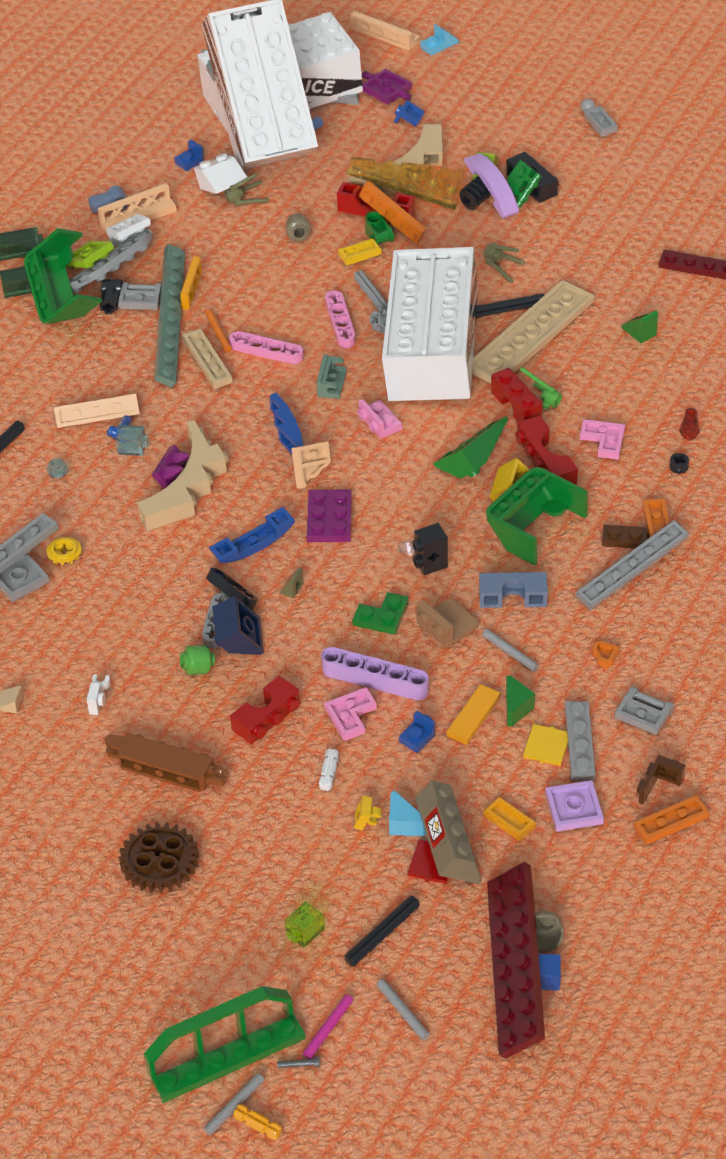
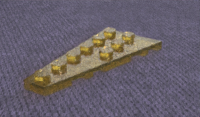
(413, 179)

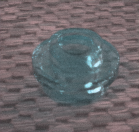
(57, 468)

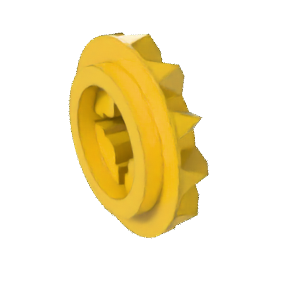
(56, 548)

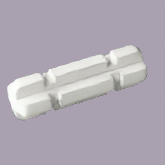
(328, 769)

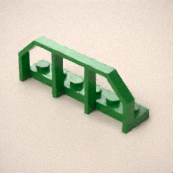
(228, 1057)

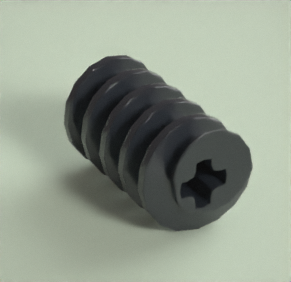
(474, 194)

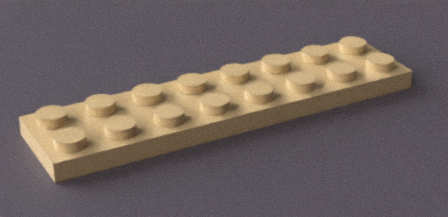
(532, 330)

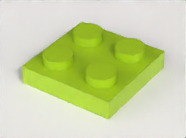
(89, 253)

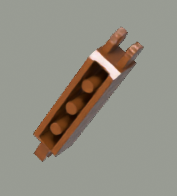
(165, 762)

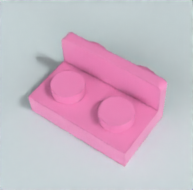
(379, 418)

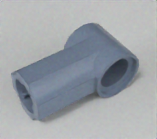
(112, 195)

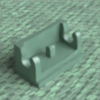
(331, 377)

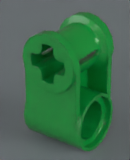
(378, 228)

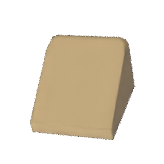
(11, 699)

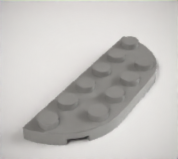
(121, 253)

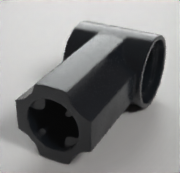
(110, 295)

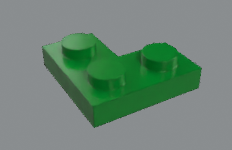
(385, 618)

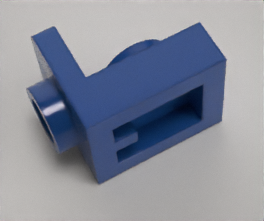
(409, 112)
(191, 157)
(418, 733)

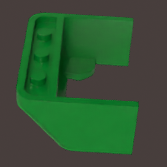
(50, 281)
(526, 500)

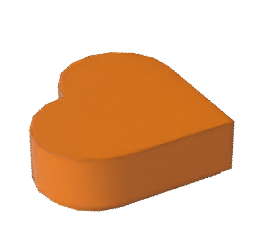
(605, 653)

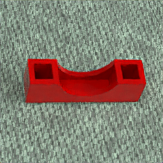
(350, 202)
(534, 436)

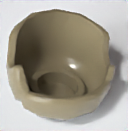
(549, 930)

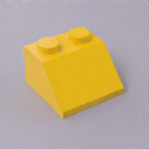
(506, 477)

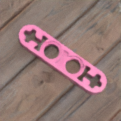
(342, 318)
(288, 351)

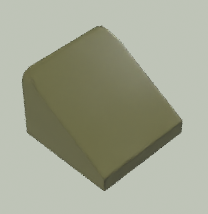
(293, 584)

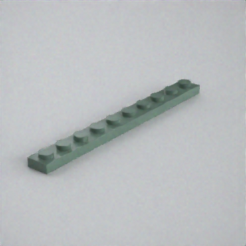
(169, 316)

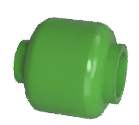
(196, 659)

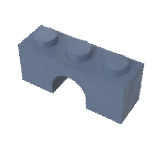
(528, 585)

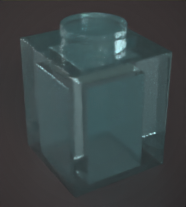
(131, 440)

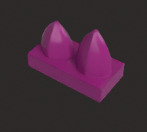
(170, 466)

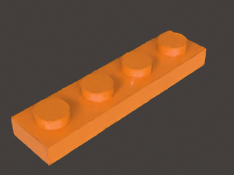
(392, 212)

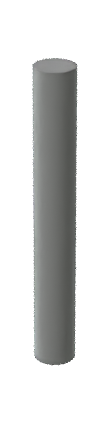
(510, 650)
(404, 1011)
(229, 1109)

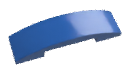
(255, 540)

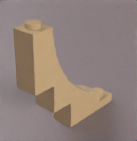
(426, 151)

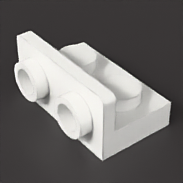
(125, 229)

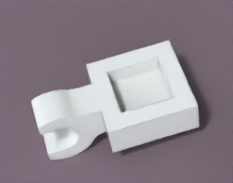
(96, 696)

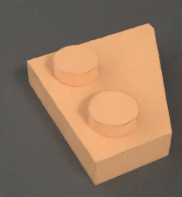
(309, 461)

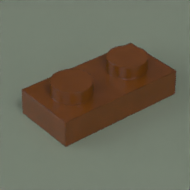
(623, 536)

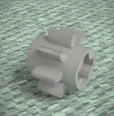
(378, 320)

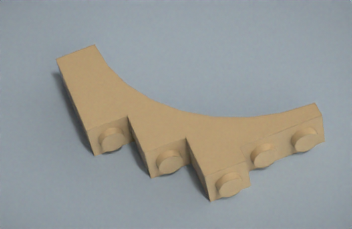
(179, 498)

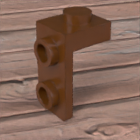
(664, 769)

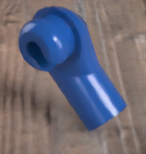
(112, 431)

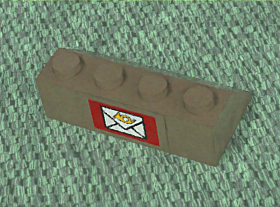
(446, 833)

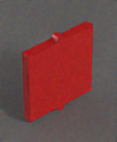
(423, 864)

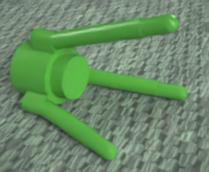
(549, 396)

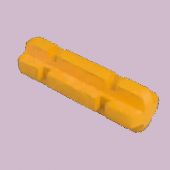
(258, 1121)

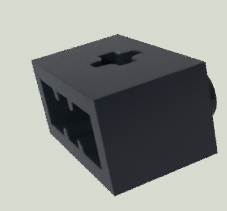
(430, 549)

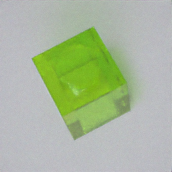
(304, 924)

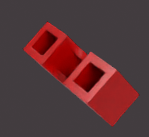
(509, 388)
(254, 722)

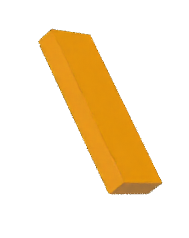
(191, 283)
(473, 714)

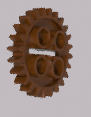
(153, 851)

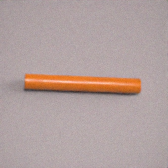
(218, 330)

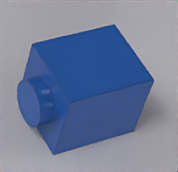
(550, 971)

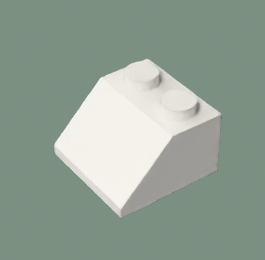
(219, 173)

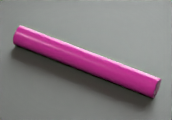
(327, 1026)

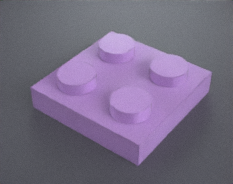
(574, 805)

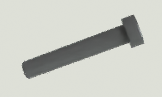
(298, 1063)

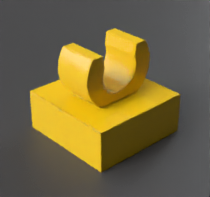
(365, 813)

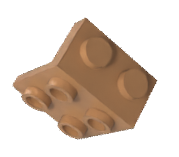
(446, 621)

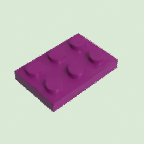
(329, 515)

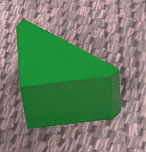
(642, 327)
(518, 700)

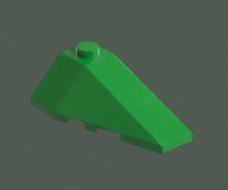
(472, 452)

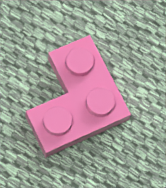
(608, 434)
(345, 712)

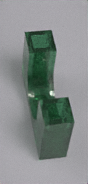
(16, 245)

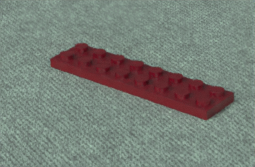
(515, 961)

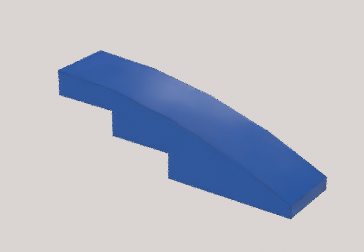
(286, 423)

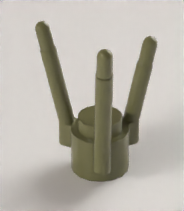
(235, 193)
(494, 253)

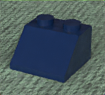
(237, 628)

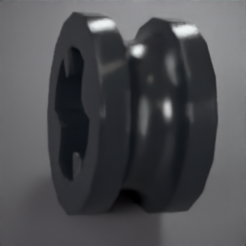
(679, 463)

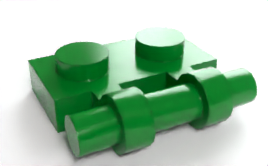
(521, 177)

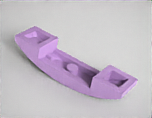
(495, 183)

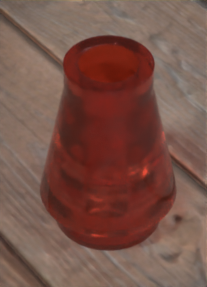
(690, 425)

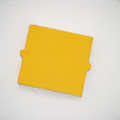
(546, 745)

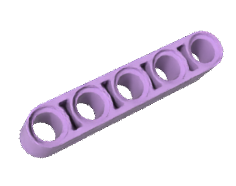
(375, 673)

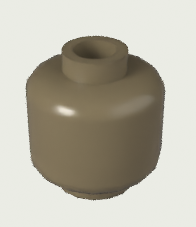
(298, 227)

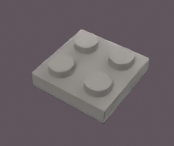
(22, 578)

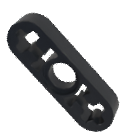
(231, 587)

